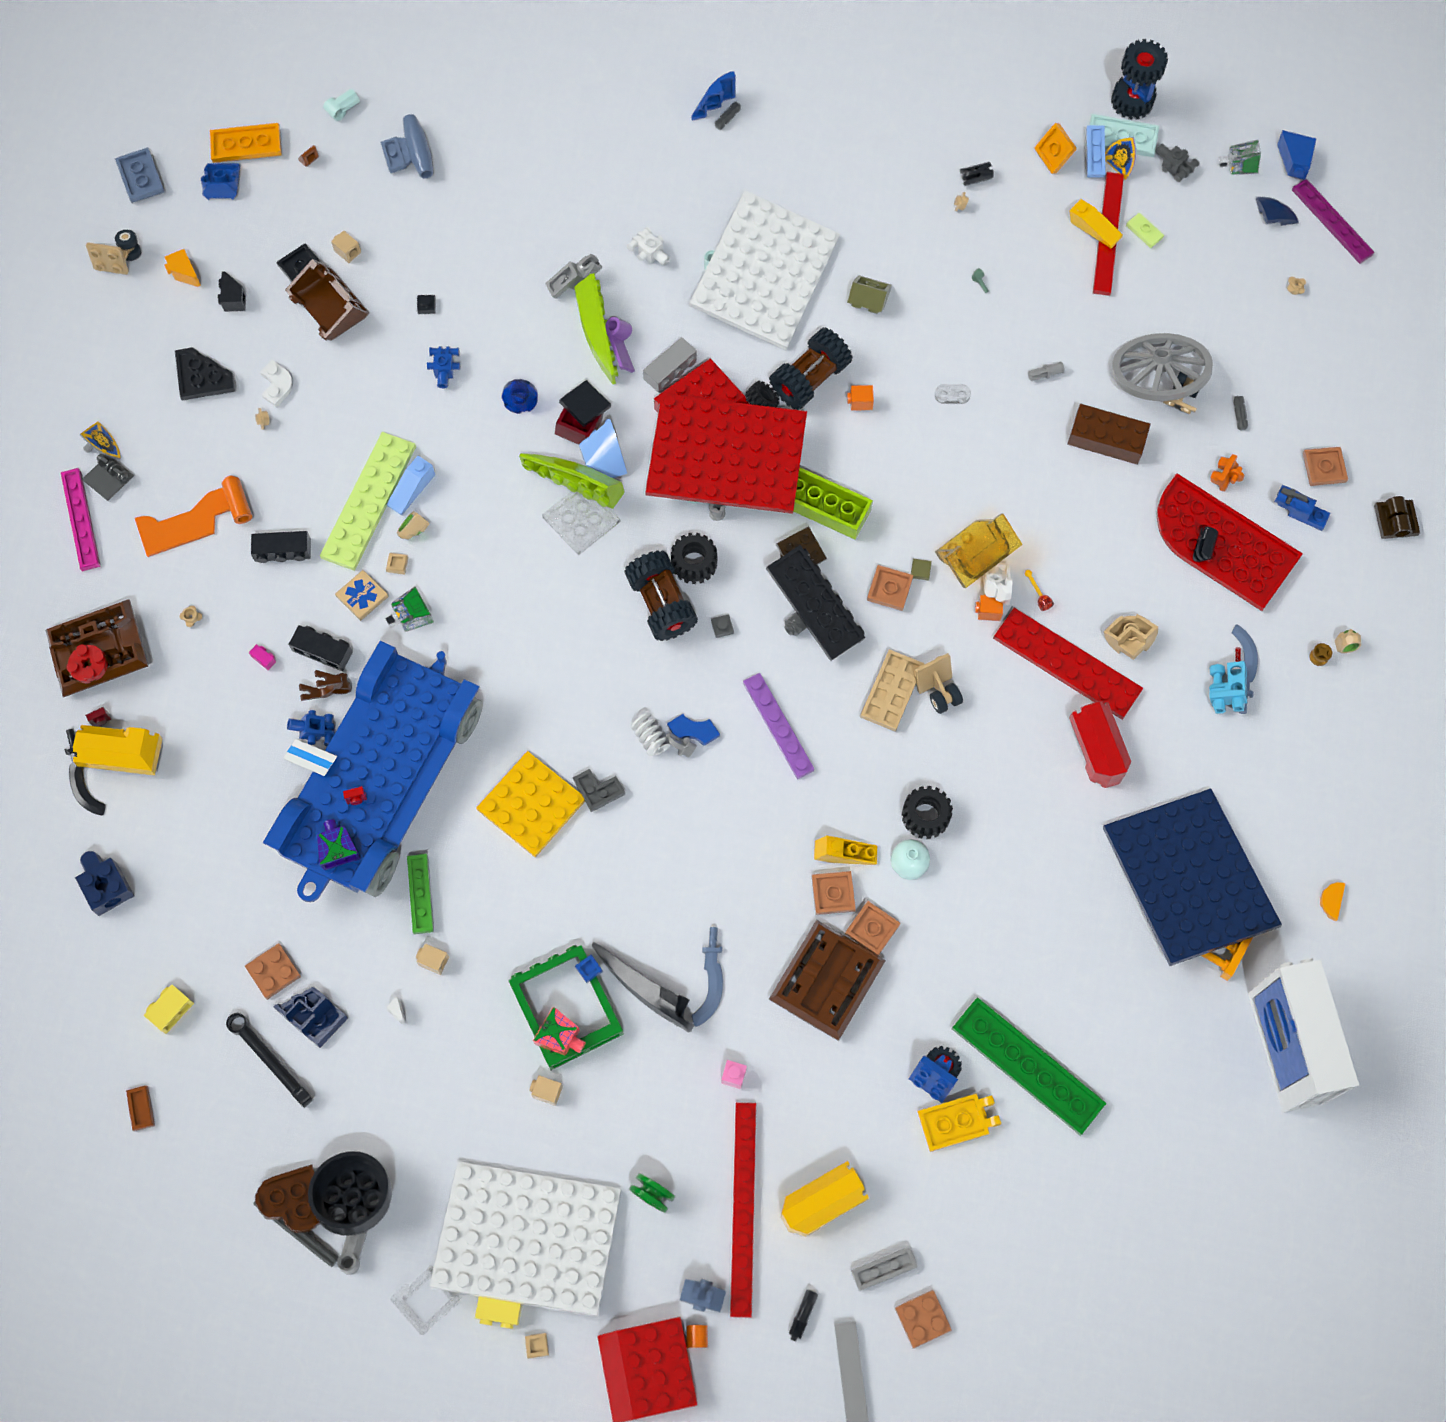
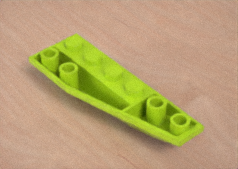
(591, 313)
(576, 478)

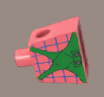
(558, 1034)

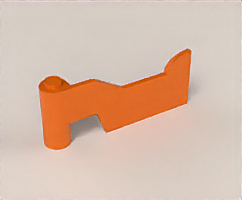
(197, 522)

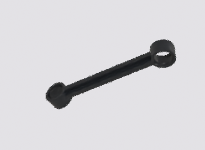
(270, 1060)

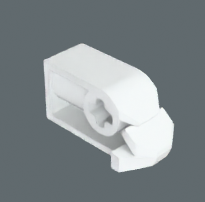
(998, 583)

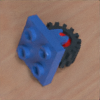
(937, 1072)

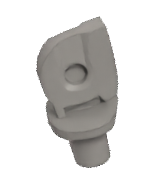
(684, 746)

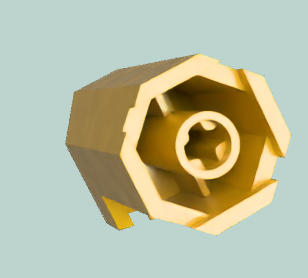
(117, 749)
(823, 1200)

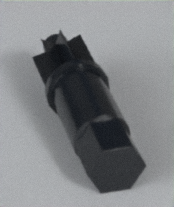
(803, 1315)

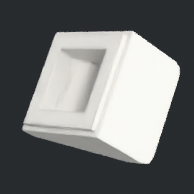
(396, 1010)

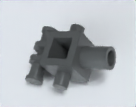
(1176, 162)

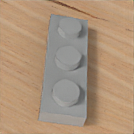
(884, 1268)

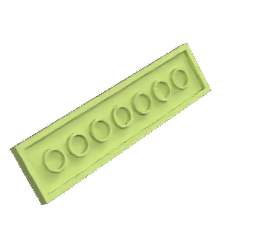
(368, 501)

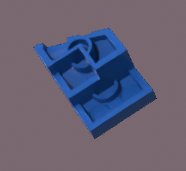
(719, 91)

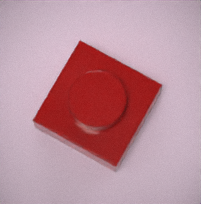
(355, 796)

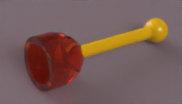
(1044, 601)

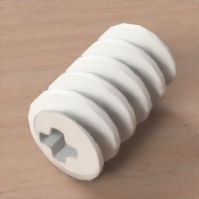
(649, 736)

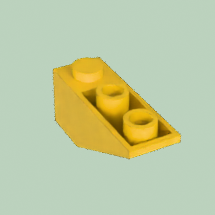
(844, 851)

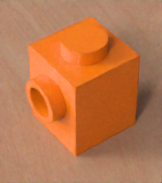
(861, 397)
(989, 608)

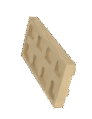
(891, 690)

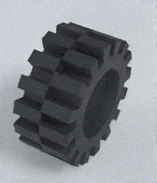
(762, 395)

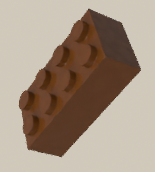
(1109, 434)

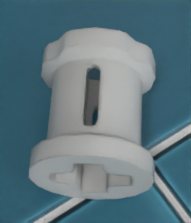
(715, 514)

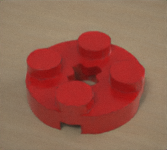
(80, 656)

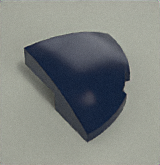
(1275, 211)

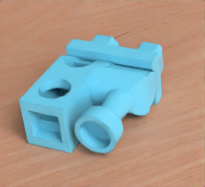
(1231, 692)

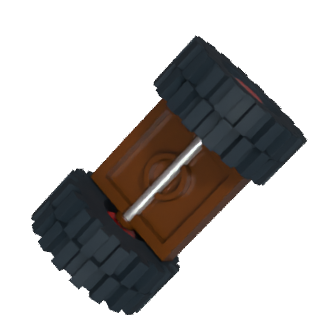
(824, 357)
(668, 609)

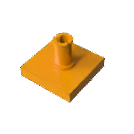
(1055, 148)

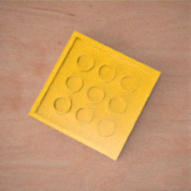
(531, 804)

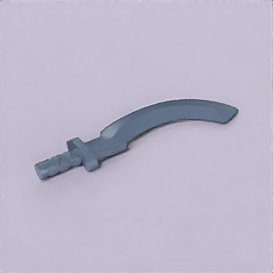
(1250, 658)
(715, 980)

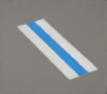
(309, 757)

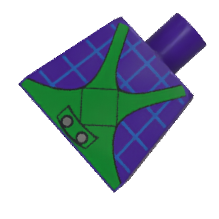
(335, 846)

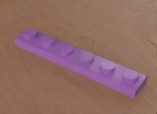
(778, 726)

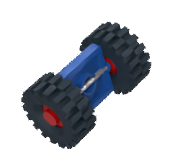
(1142, 67)

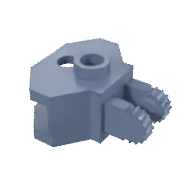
(702, 1295)

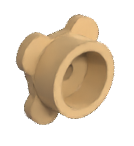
(961, 202)
(1293, 289)
(262, 418)
(191, 610)

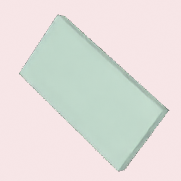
(1144, 134)

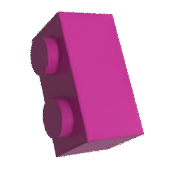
(262, 657)

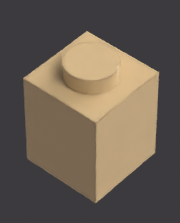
(346, 246)
(432, 958)
(546, 1090)

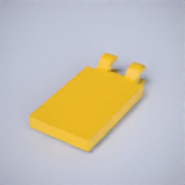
(957, 1121)

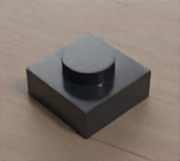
(426, 304)

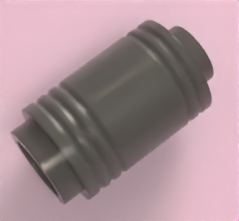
(794, 625)

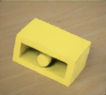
(168, 1009)
(499, 1311)

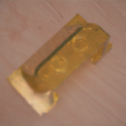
(979, 548)

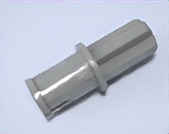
(1046, 371)

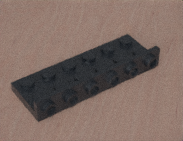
(816, 602)

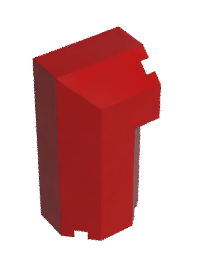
(1101, 744)

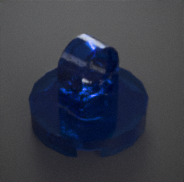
(519, 396)

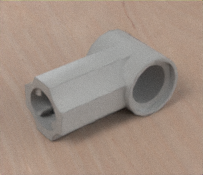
(352, 1249)

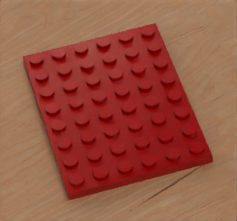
(726, 453)

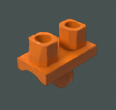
(1230, 473)

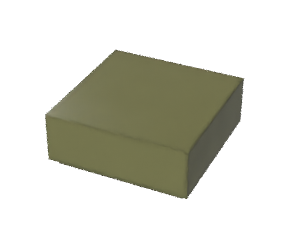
(921, 569)

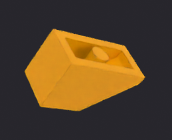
(181, 268)

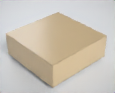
(397, 563)
(536, 1345)

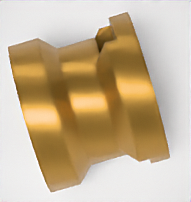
(1320, 650)

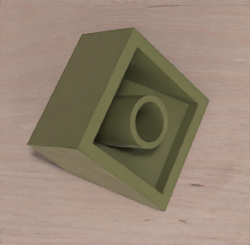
(869, 294)

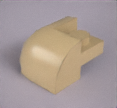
(1131, 635)

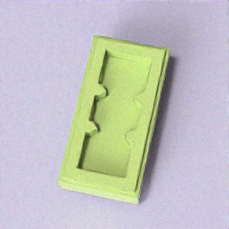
(1145, 230)

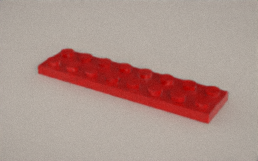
(1067, 662)

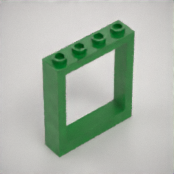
(593, 1039)

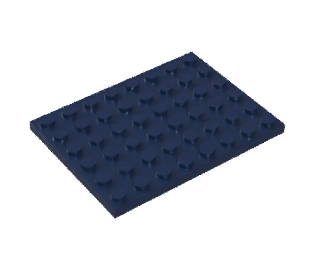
(1191, 877)

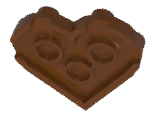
(287, 1199)

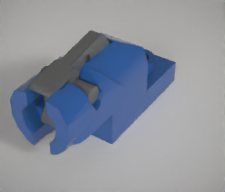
(1302, 507)

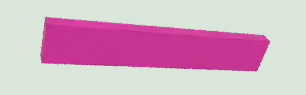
(80, 519)

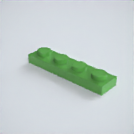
(420, 894)

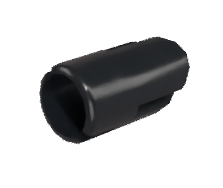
(977, 173)
(1205, 544)

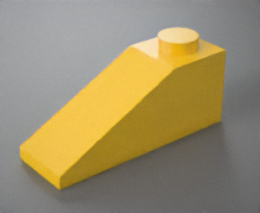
(1094, 223)

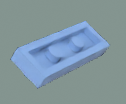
(1095, 151)

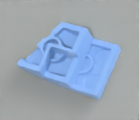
(603, 452)

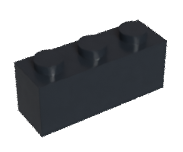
(280, 546)
(321, 647)

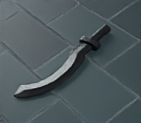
(77, 781)

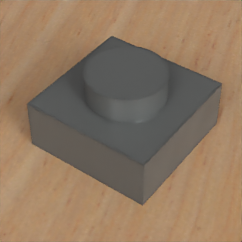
(722, 626)

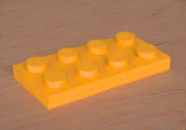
(245, 142)

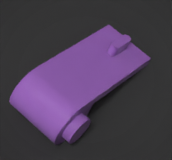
(618, 331)

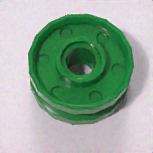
(652, 1193)

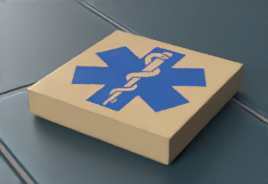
(361, 595)

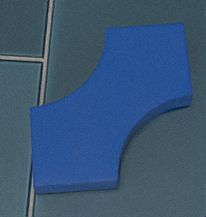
(701, 731)

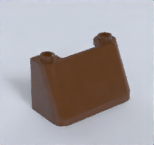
(326, 299)

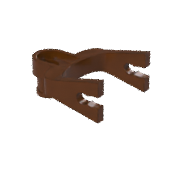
(334, 685)

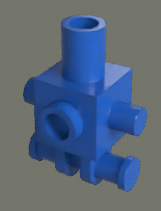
(443, 364)
(313, 727)

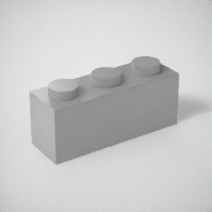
(670, 365)

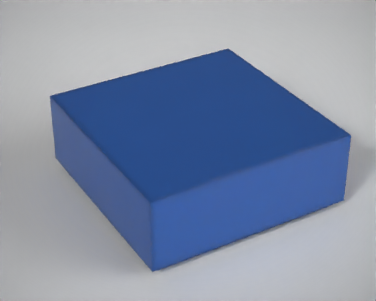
(588, 968)

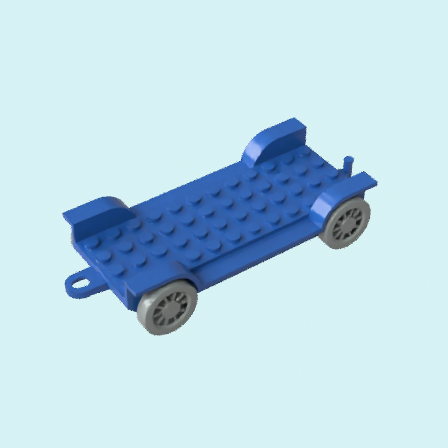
(394, 749)

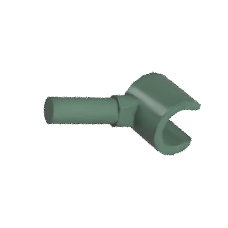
(976, 277)

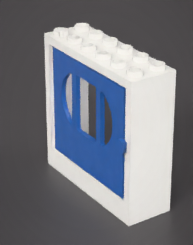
(1302, 1036)

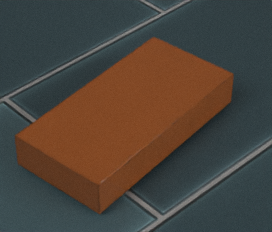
(140, 1108)

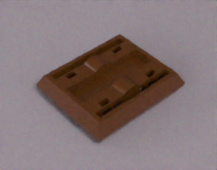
(115, 642)
(827, 980)

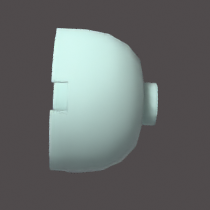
(910, 859)

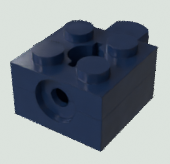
(102, 883)

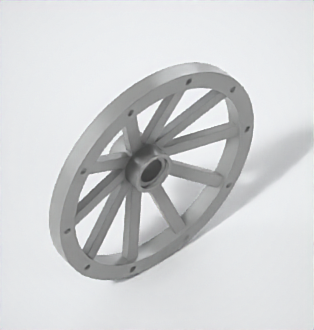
(1161, 361)

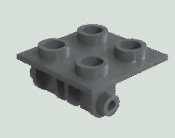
(107, 477)

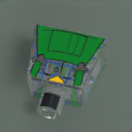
(1242, 158)
(410, 611)

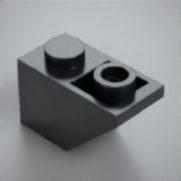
(231, 295)

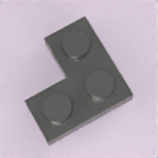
(595, 794)

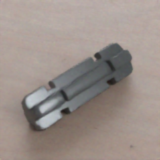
(727, 115)
(1240, 412)

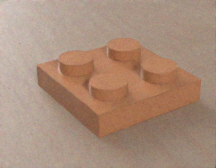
(1325, 466)
(890, 587)
(833, 893)
(872, 928)
(272, 971)
(923, 1319)

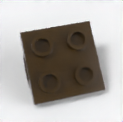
(1397, 518)
(806, 540)

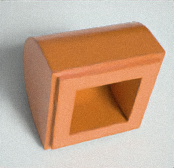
(697, 1336)

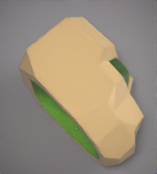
(412, 526)
(1348, 641)

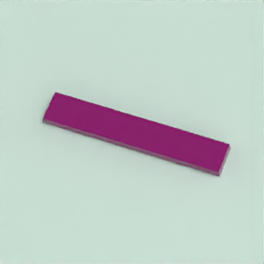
(1333, 221)

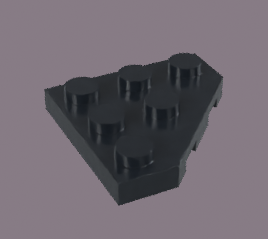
(201, 375)

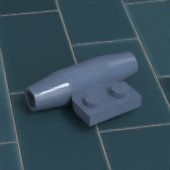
(412, 148)

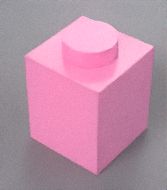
(734, 1074)

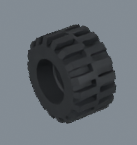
(689, 545)
(933, 798)

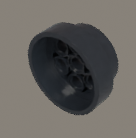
(329, 1181)

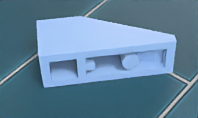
(411, 485)

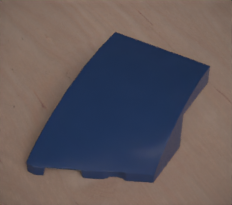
(312, 1015)

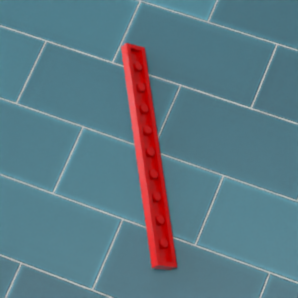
(743, 1211)

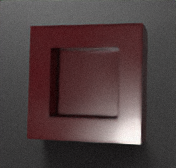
(98, 717)

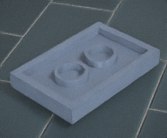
(139, 175)

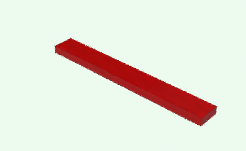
(1105, 255)

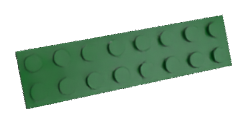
(1029, 1066)

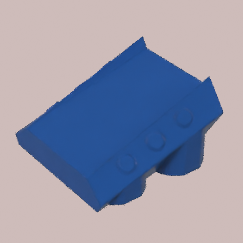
(220, 180)

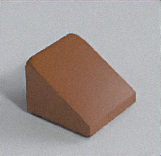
(309, 156)

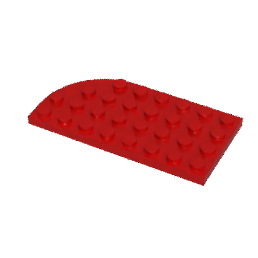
(1245, 555)

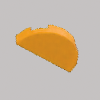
(1331, 900)

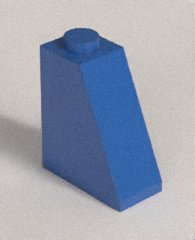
(1296, 153)

